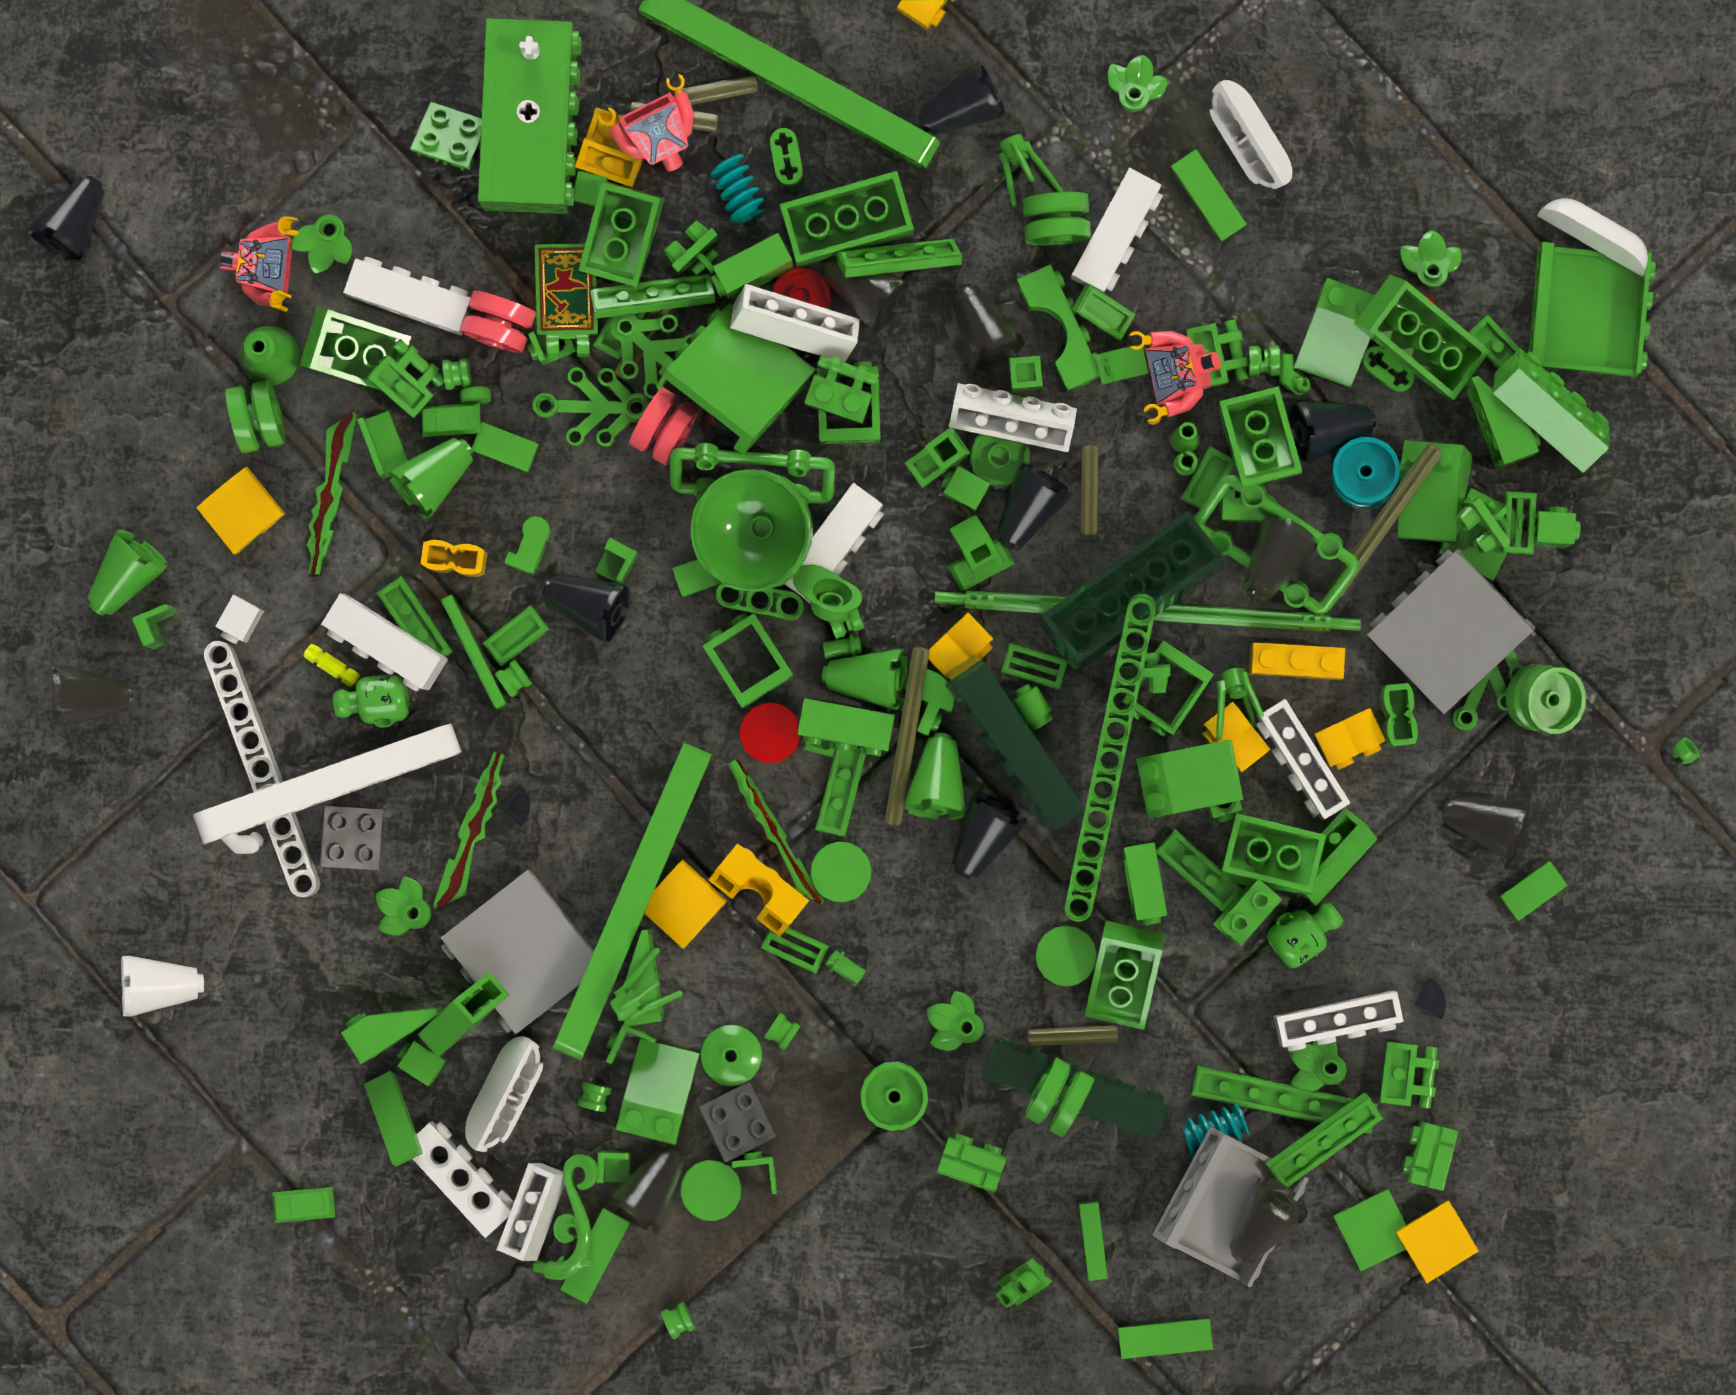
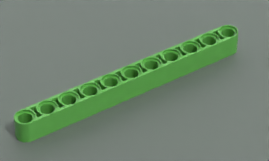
(793, 79)
(1110, 773)
(632, 901)

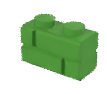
(1430, 1155)
(972, 1163)

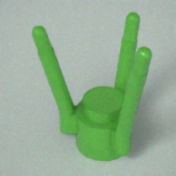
(1016, 151)
(1237, 685)
(628, 1003)

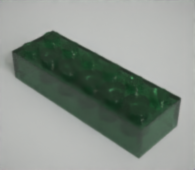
(1161, 567)
(1014, 741)
(1105, 1101)

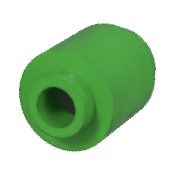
(1032, 706)

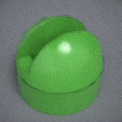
(1686, 751)

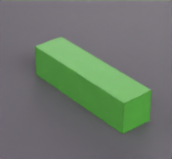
(1093, 1240)

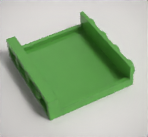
(1589, 312)
(737, 376)

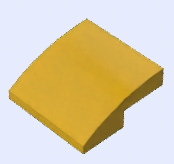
(602, 154)
(240, 510)
(683, 904)
(1437, 1241)

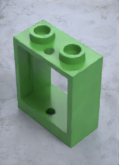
(852, 435)
(1188, 666)
(761, 688)
(1144, 883)

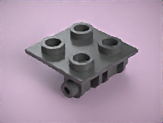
(351, 838)
(737, 1122)

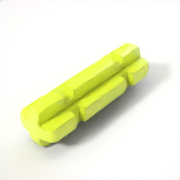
(331, 665)

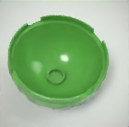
(752, 530)

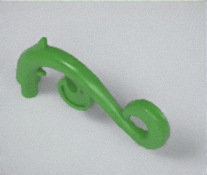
(579, 1220)

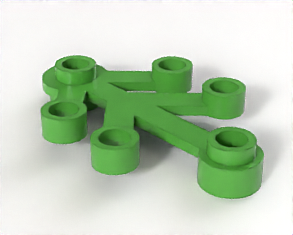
(652, 350)
(598, 407)
(1476, 692)

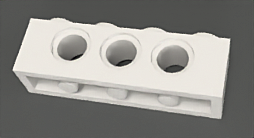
(462, 1196)

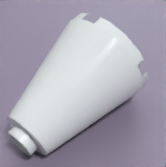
(156, 985)

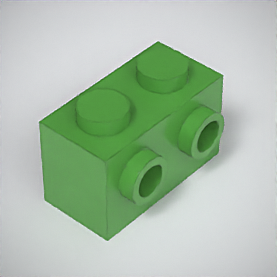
(1556, 528)

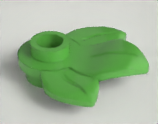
(1136, 79)
(323, 248)
(1431, 255)
(399, 905)
(950, 1021)
(1312, 1066)

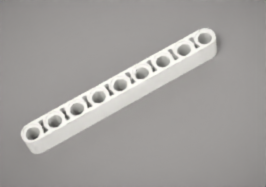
(251, 757)
(327, 783)

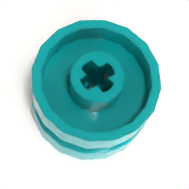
(1363, 491)

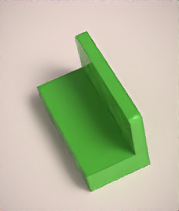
(383, 442)
(148, 628)

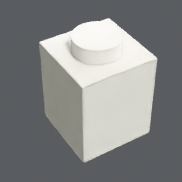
(239, 620)

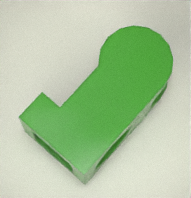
(1234, 510)
(535, 539)

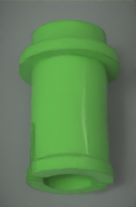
(1180, 468)
(842, 647)
(845, 967)

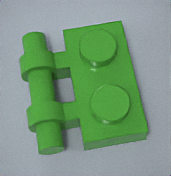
(1209, 338)
(400, 385)
(839, 398)
(1399, 1074)

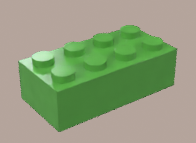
(847, 218)
(1422, 337)
(1552, 409)

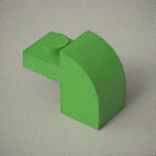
(937, 457)
(937, 697)

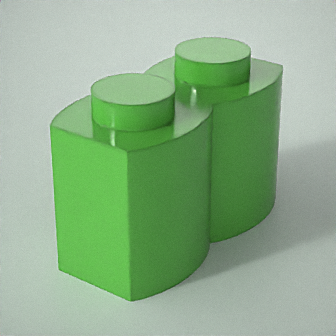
(1397, 706)

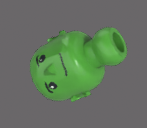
(376, 699)
(1301, 936)

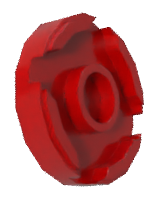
(805, 286)
(770, 732)

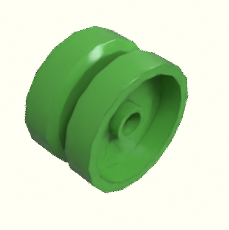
(1056, 218)
(253, 416)
(1546, 698)
(899, 1078)
(1055, 1095)

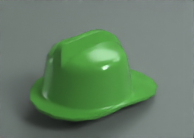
(828, 593)

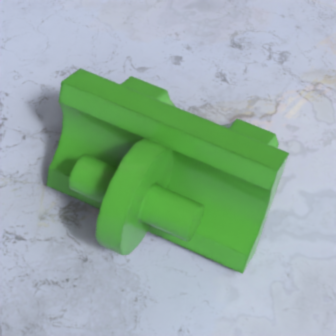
(703, 240)
(1489, 521)
(1157, 673)
(1022, 1283)

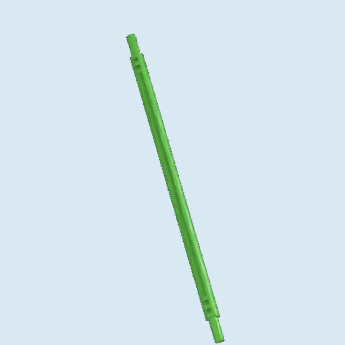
(1174, 613)

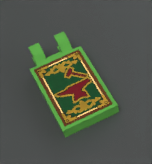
(563, 297)

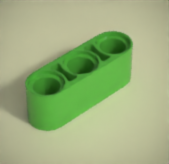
(773, 608)

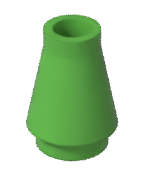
(1180, 442)

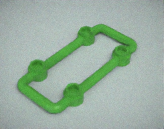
(708, 455)
(1329, 545)

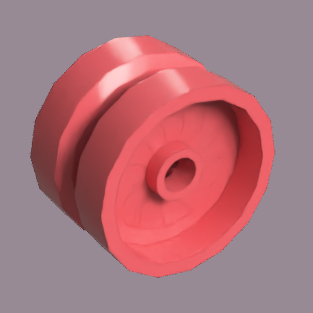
(498, 319)
(667, 428)

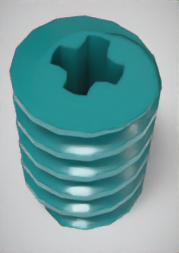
(737, 190)
(1228, 1123)

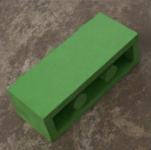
(845, 726)
(1344, 845)

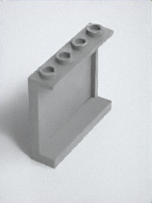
(1449, 630)
(524, 946)
(1211, 1202)

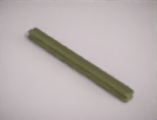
(1392, 508)
(907, 736)

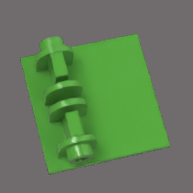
(448, 136)

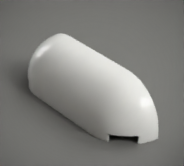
(1249, 136)
(1597, 232)
(504, 1094)

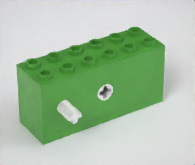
(529, 72)

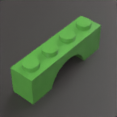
(1043, 293)

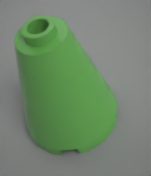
(269, 354)
(432, 475)
(124, 573)
(870, 677)
(937, 781)

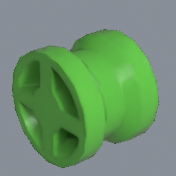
(456, 373)
(513, 678)
(782, 1031)
(594, 1096)
(678, 1320)

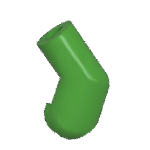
(1289, 378)

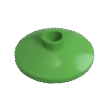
(736, 1039)

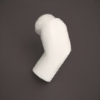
(244, 844)

